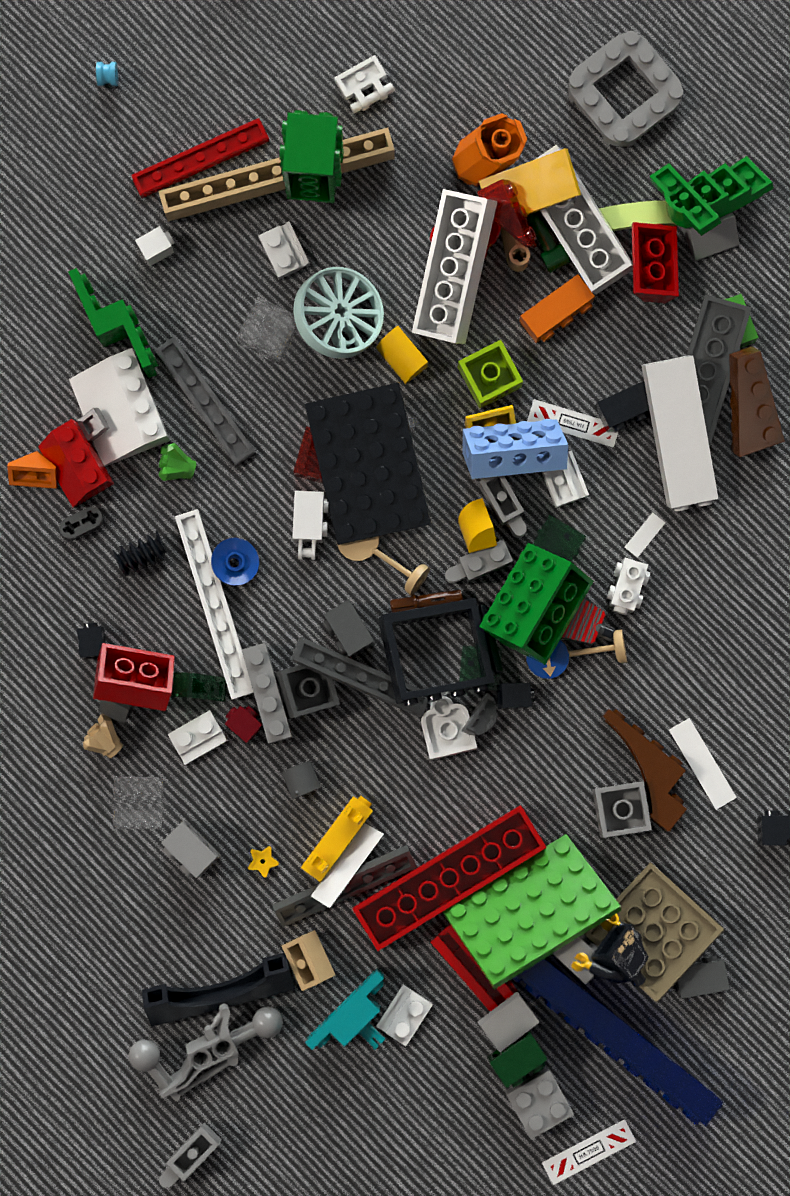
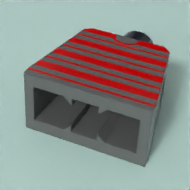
(588, 625)

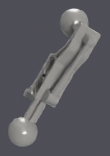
(145, 1054)

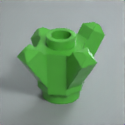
(175, 463)

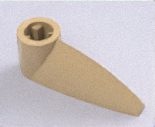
(513, 247)

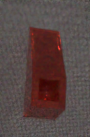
(509, 212)

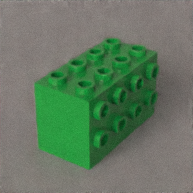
(311, 156)
(536, 603)

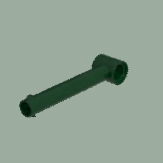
(553, 255)

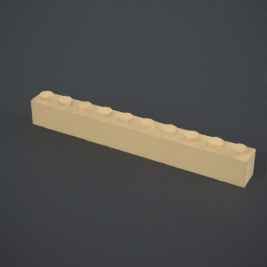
(265, 178)

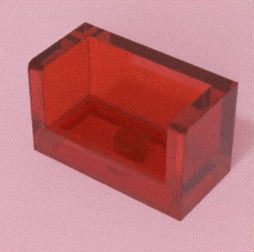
(307, 462)

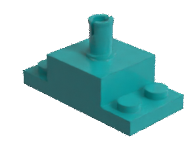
(352, 1016)

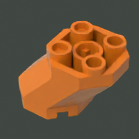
(489, 149)

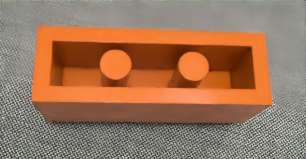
(557, 309)

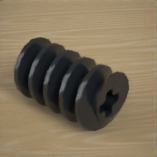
(140, 554)

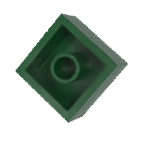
(518, 1060)

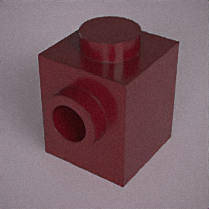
(243, 722)

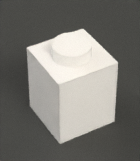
(155, 245)

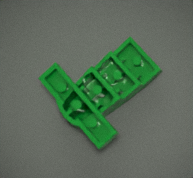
(710, 196)

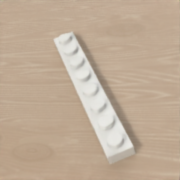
(214, 604)

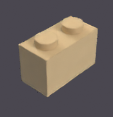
(308, 960)

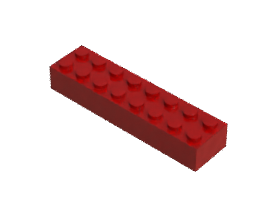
(449, 877)

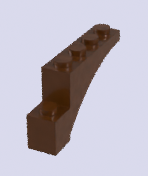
(657, 770)

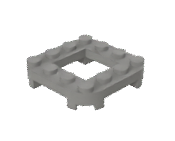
(600, 113)

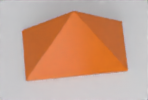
(32, 471)

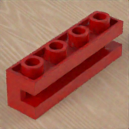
(460, 959)

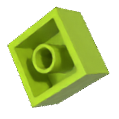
(490, 374)

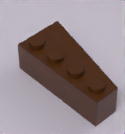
(754, 412)

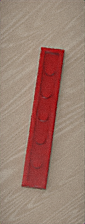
(200, 158)

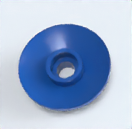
(242, 552)

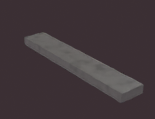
(205, 401)

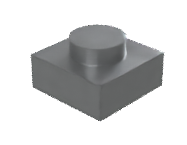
(93, 424)

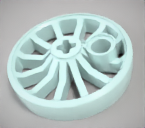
(332, 305)

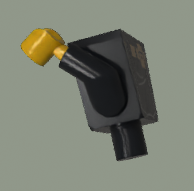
(618, 956)

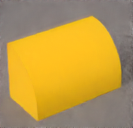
(402, 355)
(476, 526)

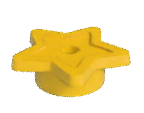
(264, 868)

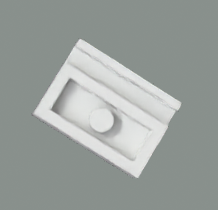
(284, 250)
(566, 484)
(197, 737)
(404, 1015)

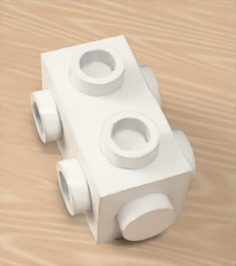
(626, 593)

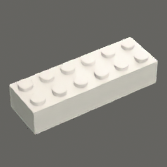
(588, 238)
(454, 266)

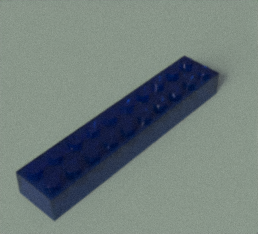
(621, 1042)

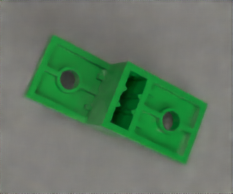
(114, 322)

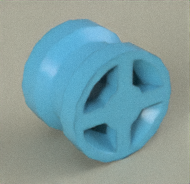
(107, 73)

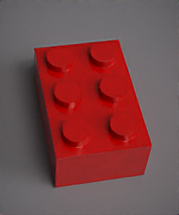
(134, 677)

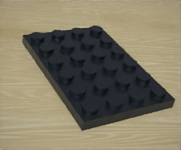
(368, 463)

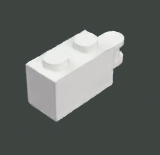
(308, 521)

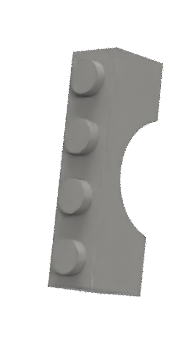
(267, 693)

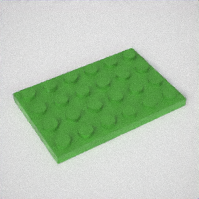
(531, 911)

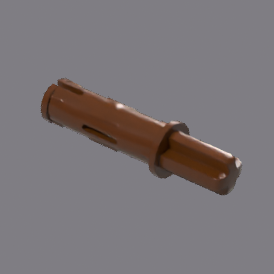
(424, 600)

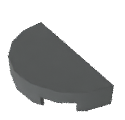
(482, 718)

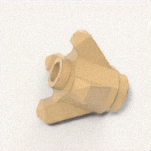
(103, 738)

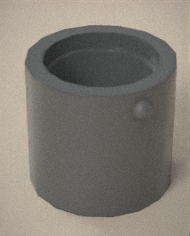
(301, 779)

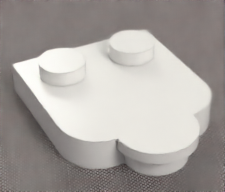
(443, 729)

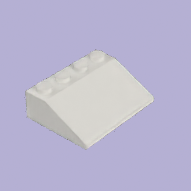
(125, 402)

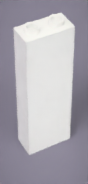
(680, 432)

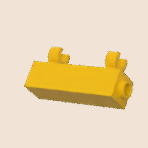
(337, 838)

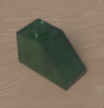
(198, 686)

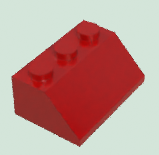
(655, 262)
(76, 463)

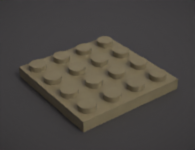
(671, 929)

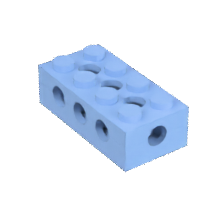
(518, 455)

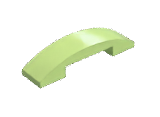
(623, 215)

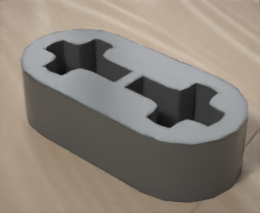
(84, 528)

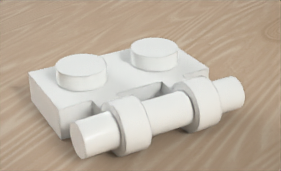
(360, 78)

